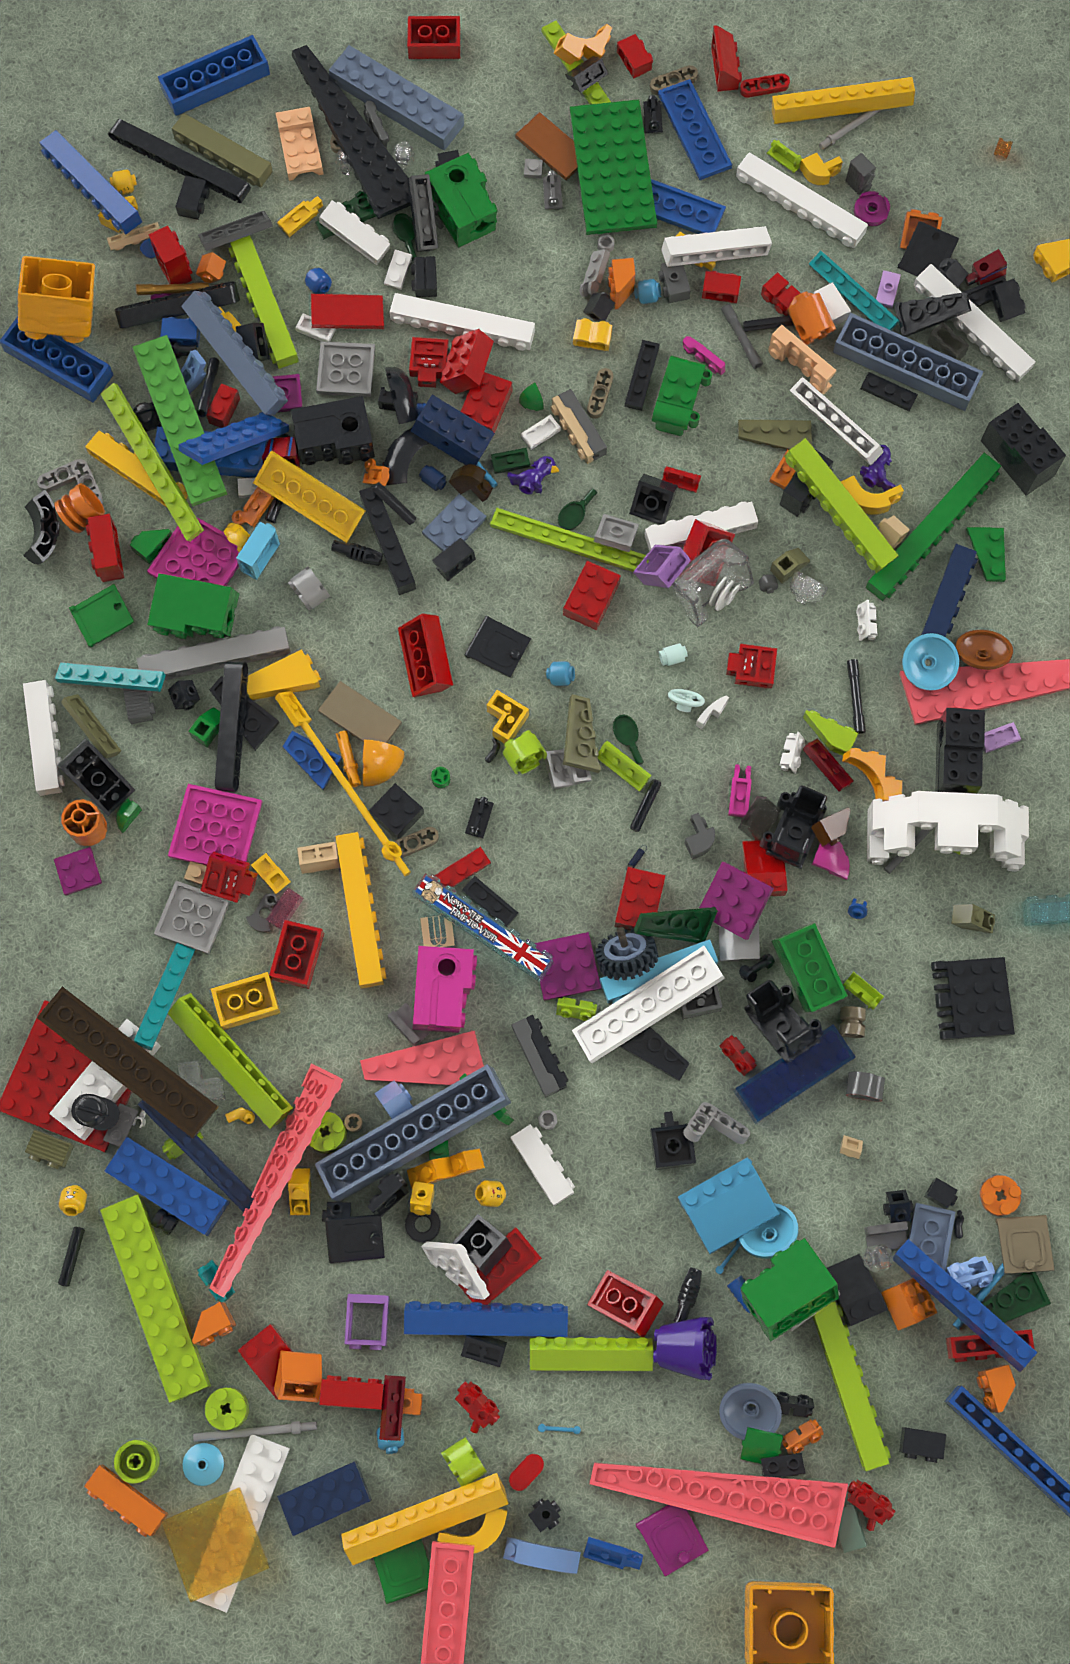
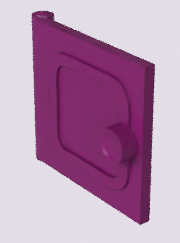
(668, 1534)

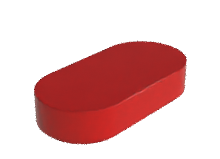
(526, 1472)

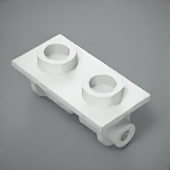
(866, 613)
(792, 760)

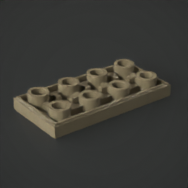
(359, 715)

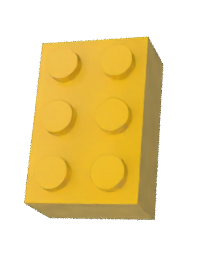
(245, 1001)

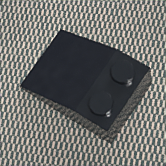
(858, 1291)

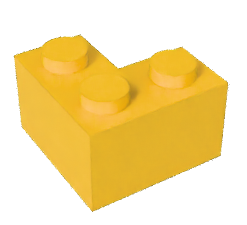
(510, 715)

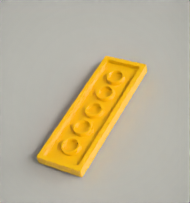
(309, 496)

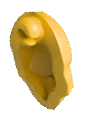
(236, 535)

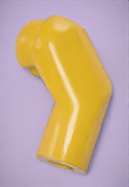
(242, 1114)

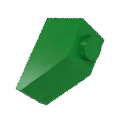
(150, 543)

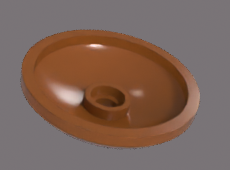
(984, 649)

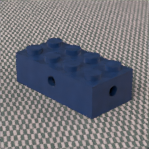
(452, 431)
(324, 1498)

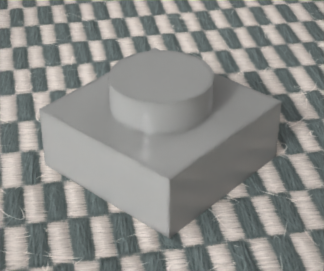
(533, 168)

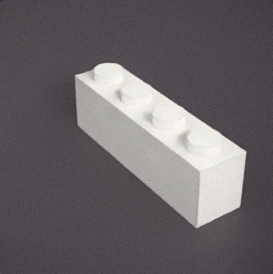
(354, 232)
(542, 1165)

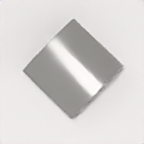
(563, 775)
(736, 948)

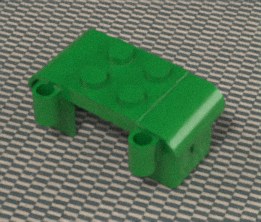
(678, 395)

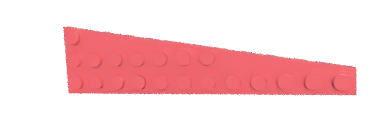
(988, 688)
(307, 1116)
(780, 1505)

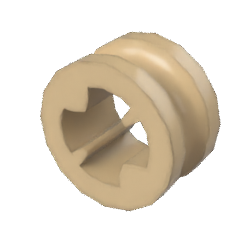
(347, 1122)

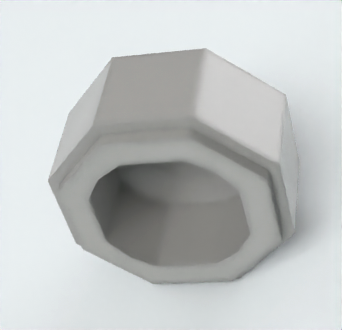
(605, 242)
(547, 1120)

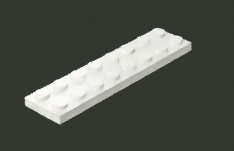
(648, 1004)
(257, 1478)

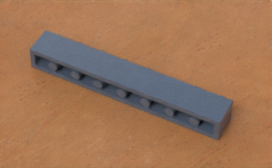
(235, 353)

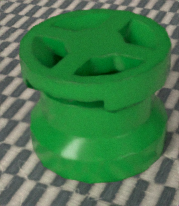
(442, 774)

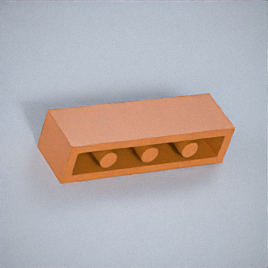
(125, 1500)

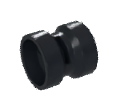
(165, 1221)

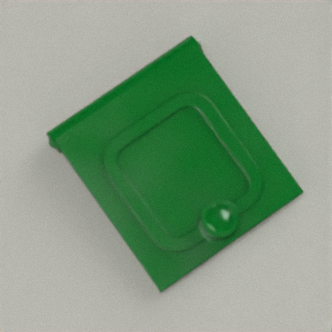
(98, 617)
(403, 1571)

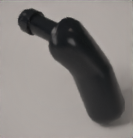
(493, 753)
(958, 1225)

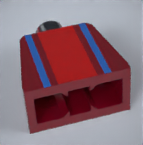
(987, 269)
(285, 447)

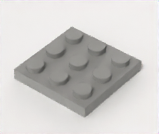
(345, 369)
(192, 917)

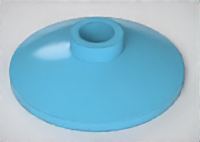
(213, 1460)

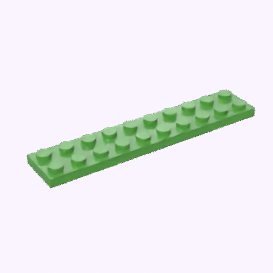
(177, 417)

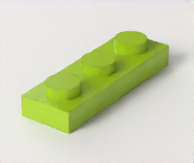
(623, 766)

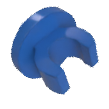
(857, 910)

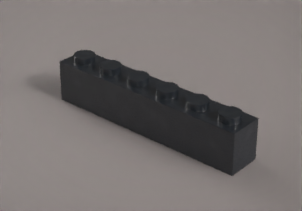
(388, 541)

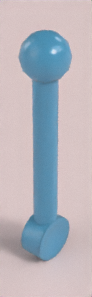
(719, 1269)
(576, 1429)

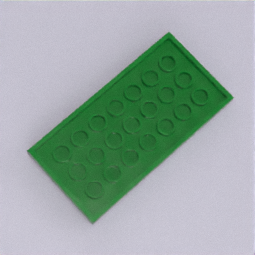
(613, 167)

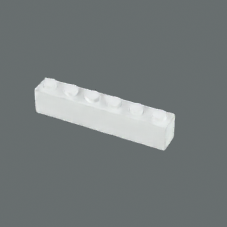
(716, 246)
(836, 421)
(675, 533)
(43, 737)

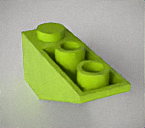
(834, 736)

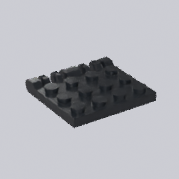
(976, 998)

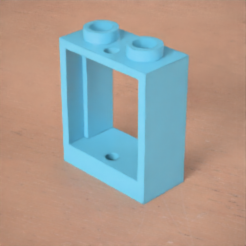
(258, 550)

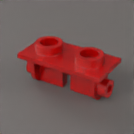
(683, 479)
(743, 1062)

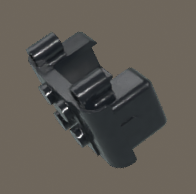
(794, 832)
(778, 1021)

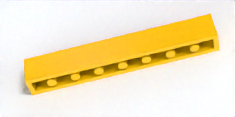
(843, 100)
(359, 910)
(424, 1519)

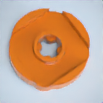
(1010, 1189)

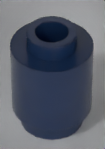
(433, 478)

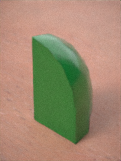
(531, 398)
(126, 814)

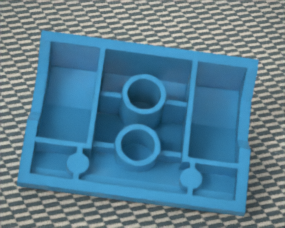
(728, 1205)

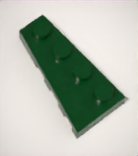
(358, 205)
(681, 925)
(1018, 1298)

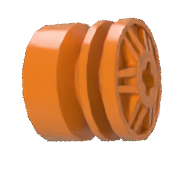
(78, 506)

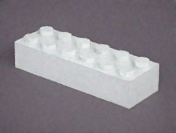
(97, 1082)

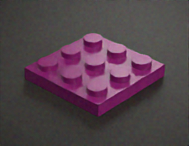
(737, 899)
(573, 967)

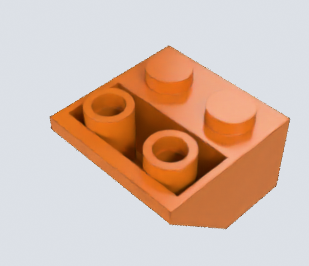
(621, 280)
(908, 1303)
(213, 1322)
(299, 1376)
(997, 1387)

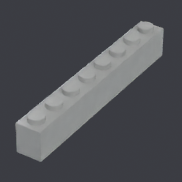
(214, 655)

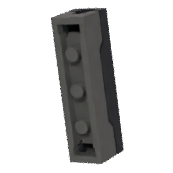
(422, 213)
(539, 1055)

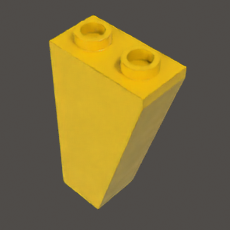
(1054, 259)
(285, 675)

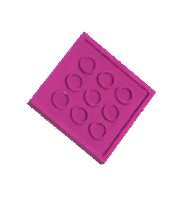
(204, 559)
(216, 823)

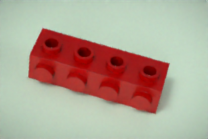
(973, 1345)

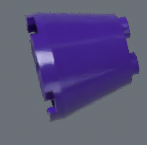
(687, 1347)

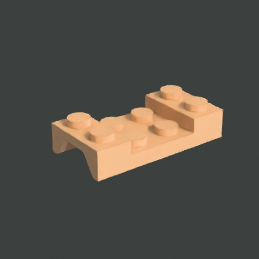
(299, 142)
(786, 344)

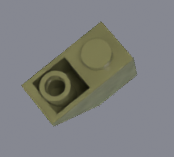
(788, 563)
(973, 918)

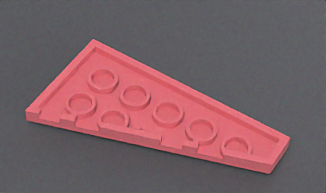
(429, 1063)

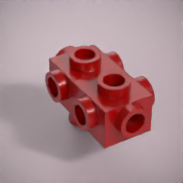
(479, 1407)
(873, 1505)

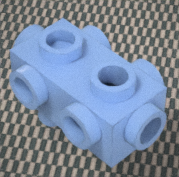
(966, 1272)

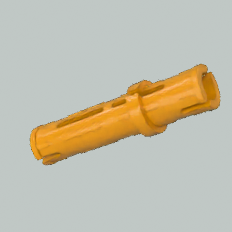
(350, 766)

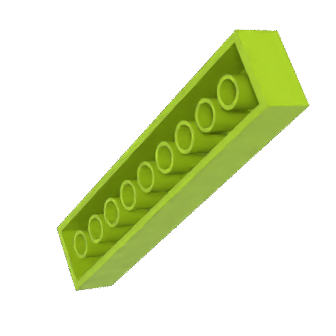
(155, 1298)

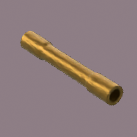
(150, 289)

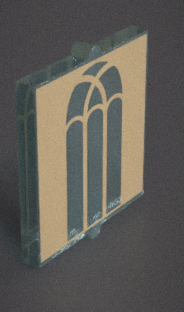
(437, 931)

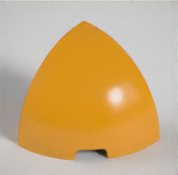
(380, 762)

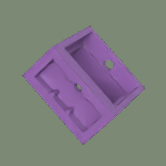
(663, 566)
(366, 1299)

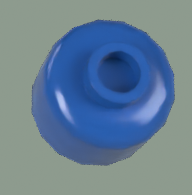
(318, 281)

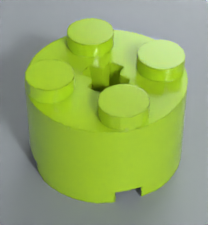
(524, 752)
(336, 1138)
(215, 1413)
(464, 1462)
(127, 1468)

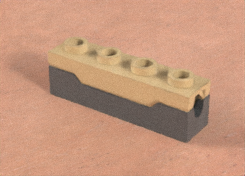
(579, 426)

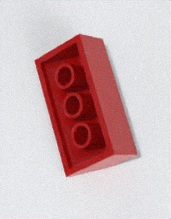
(425, 655)

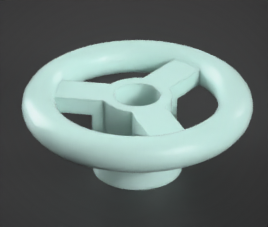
(684, 699)

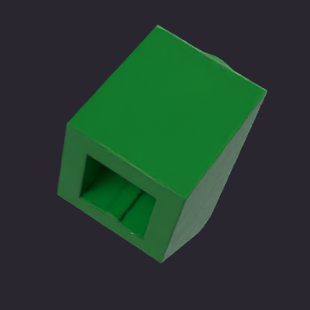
(206, 727)

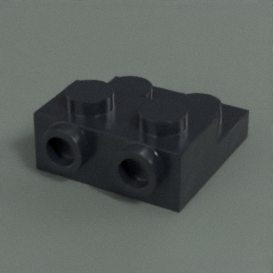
(392, 1191)

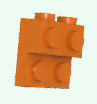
(911, 221)

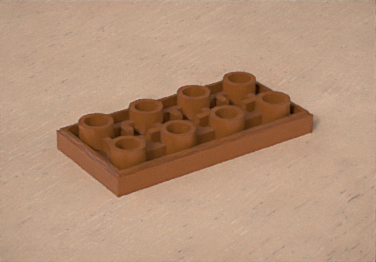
(549, 145)

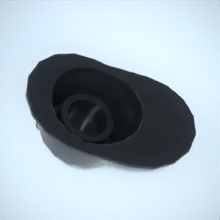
(147, 416)
(95, 1112)

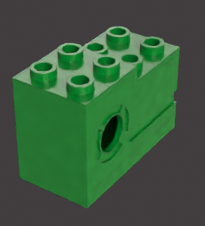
(463, 199)
(192, 606)
(809, 968)
(789, 1290)

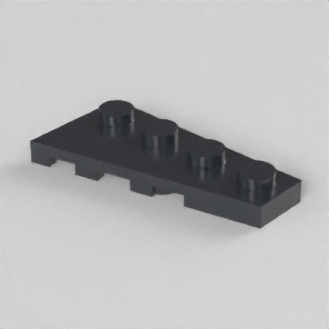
(928, 312)
(257, 721)
(657, 1052)

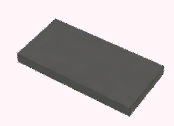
(235, 230)

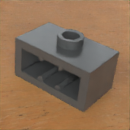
(675, 283)

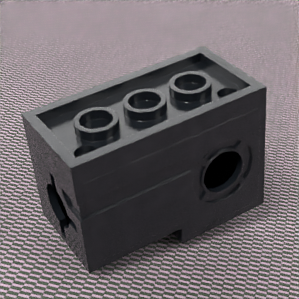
(333, 431)
(1023, 449)
(960, 751)

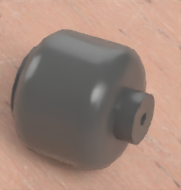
(768, 583)

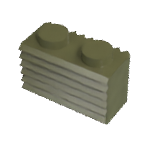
(49, 1149)

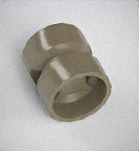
(852, 1022)

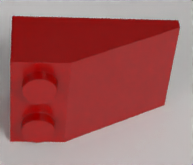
(764, 867)
(625, 1303)
(263, 1355)

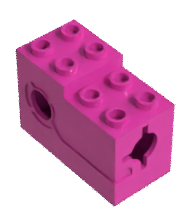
(442, 988)

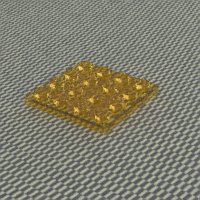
(215, 1544)

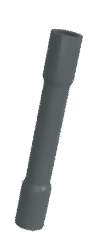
(751, 353)

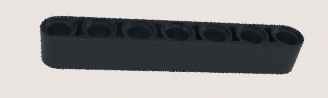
(170, 305)
(231, 726)

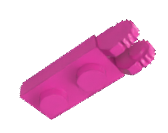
(702, 354)
(740, 793)

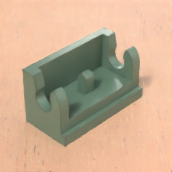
(850, 1530)

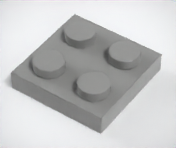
(616, 533)

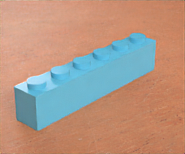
(615, 989)

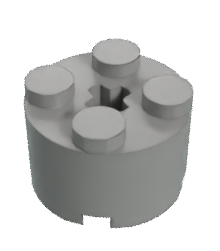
(308, 588)

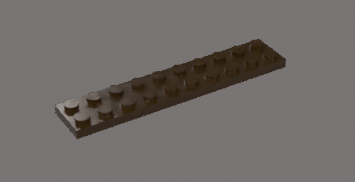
(127, 1062)

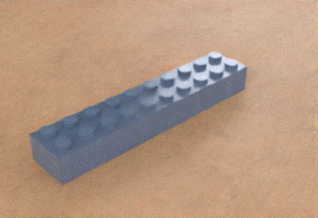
(412, 1133)

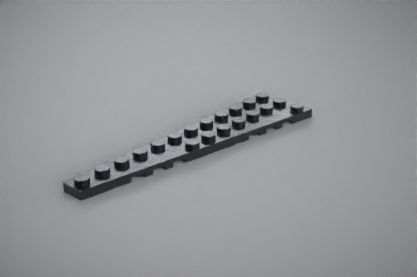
(372, 163)

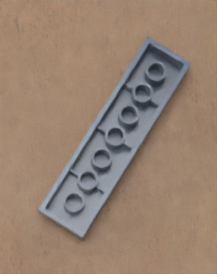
(397, 97)
(907, 361)

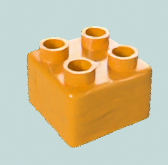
(55, 298)
(788, 1623)

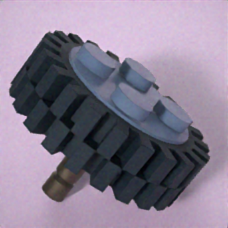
(626, 954)

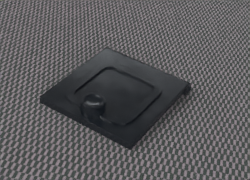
(926, 248)
(495, 644)
(350, 1238)

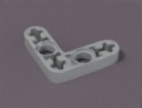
(73, 475)
(732, 1129)

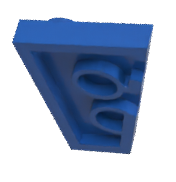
(309, 758)

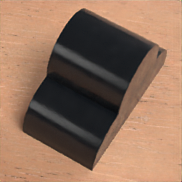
(96, 777)

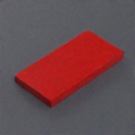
(347, 311)
(510, 1267)

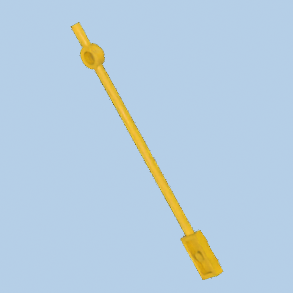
(299, 717)

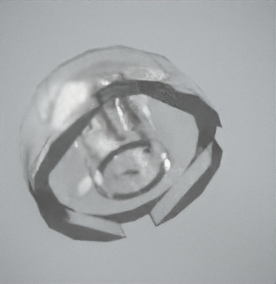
(806, 588)

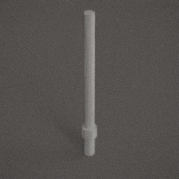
(295, 1427)

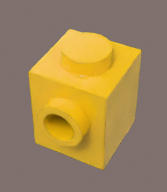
(422, 1198)

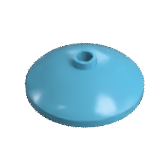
(943, 661)
(782, 1227)

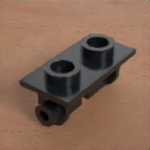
(652, 115)
(479, 817)
(802, 1404)
(783, 1465)

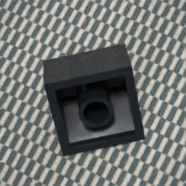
(653, 499)

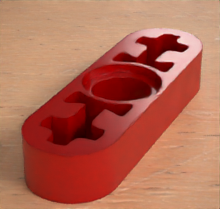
(765, 79)

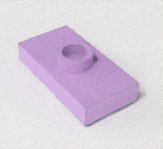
(888, 288)
(1001, 737)

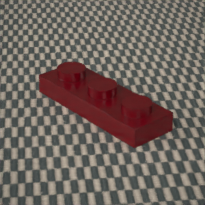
(828, 765)
(392, 1408)

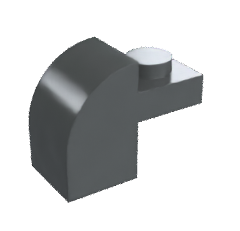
(703, 839)

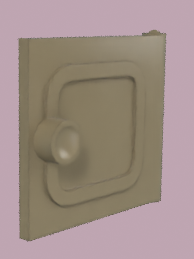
(1025, 1240)

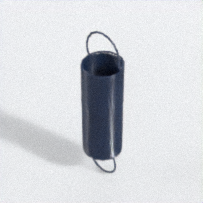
(637, 856)

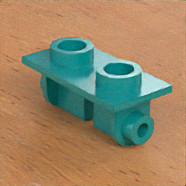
(207, 1275)

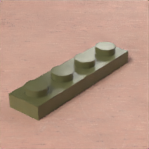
(91, 726)

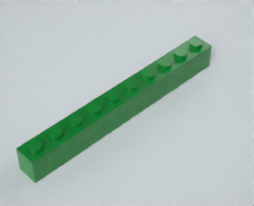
(934, 525)

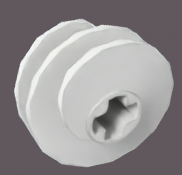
(722, 595)

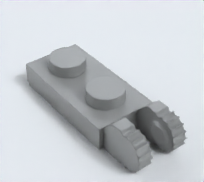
(594, 272)

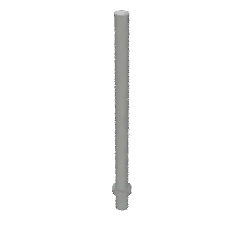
(830, 139)

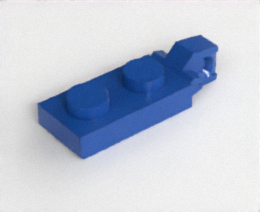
(612, 1554)

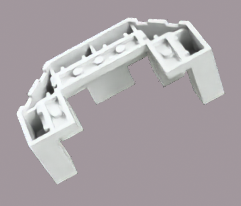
(956, 825)

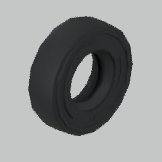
(422, 1236)

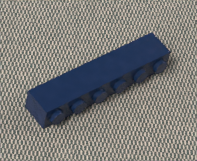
(950, 591)

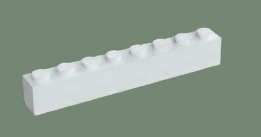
(801, 200)
(461, 320)
(978, 327)

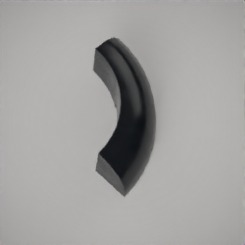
(404, 401)
(400, 455)
(45, 525)

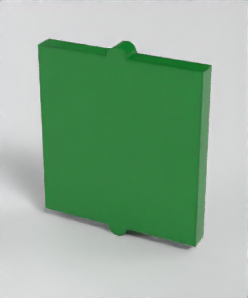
(760, 1445)

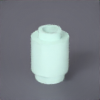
(673, 654)

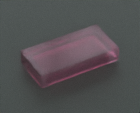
(284, 908)

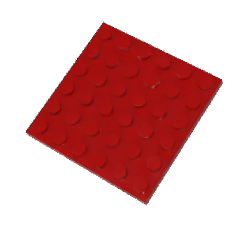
(43, 1077)

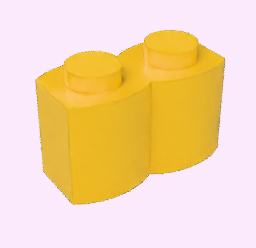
(592, 334)

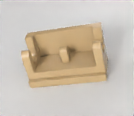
(318, 857)

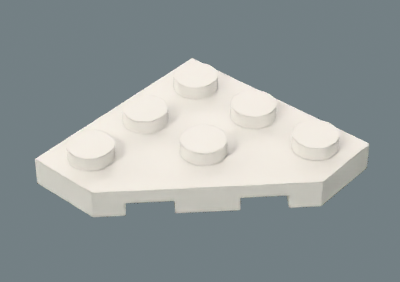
(458, 1266)

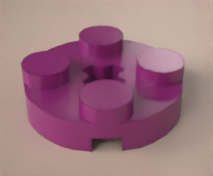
(872, 199)

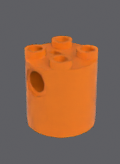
(810, 317)
(84, 822)

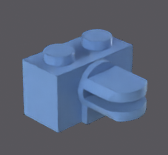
(394, 1099)

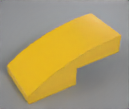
(270, 873)

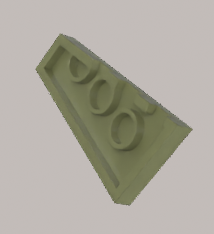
(776, 433)
(580, 737)

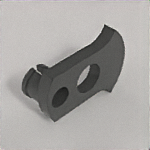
(255, 921)

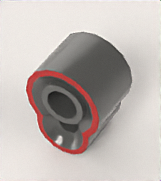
(865, 1086)

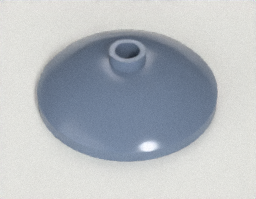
(738, 1415)

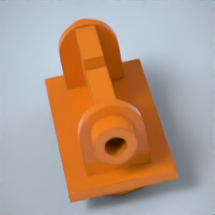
(796, 1442)

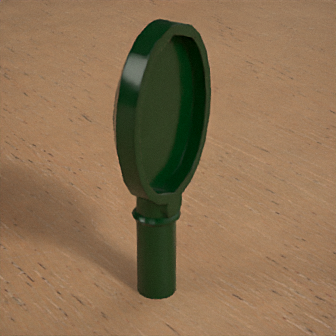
(404, 231)
(574, 512)
(627, 734)

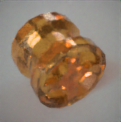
(1003, 148)

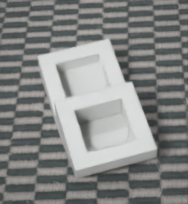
(714, 709)

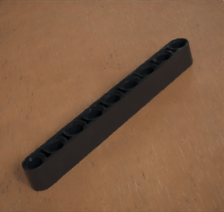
(179, 160)

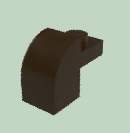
(471, 478)

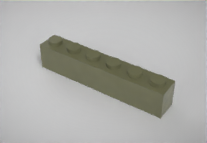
(222, 150)

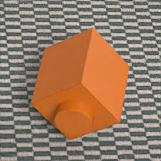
(210, 267)
(412, 1402)

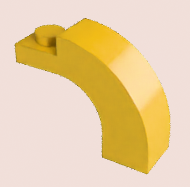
(869, 502)
(485, 1536)

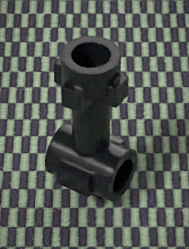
(750, 973)

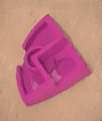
(833, 860)

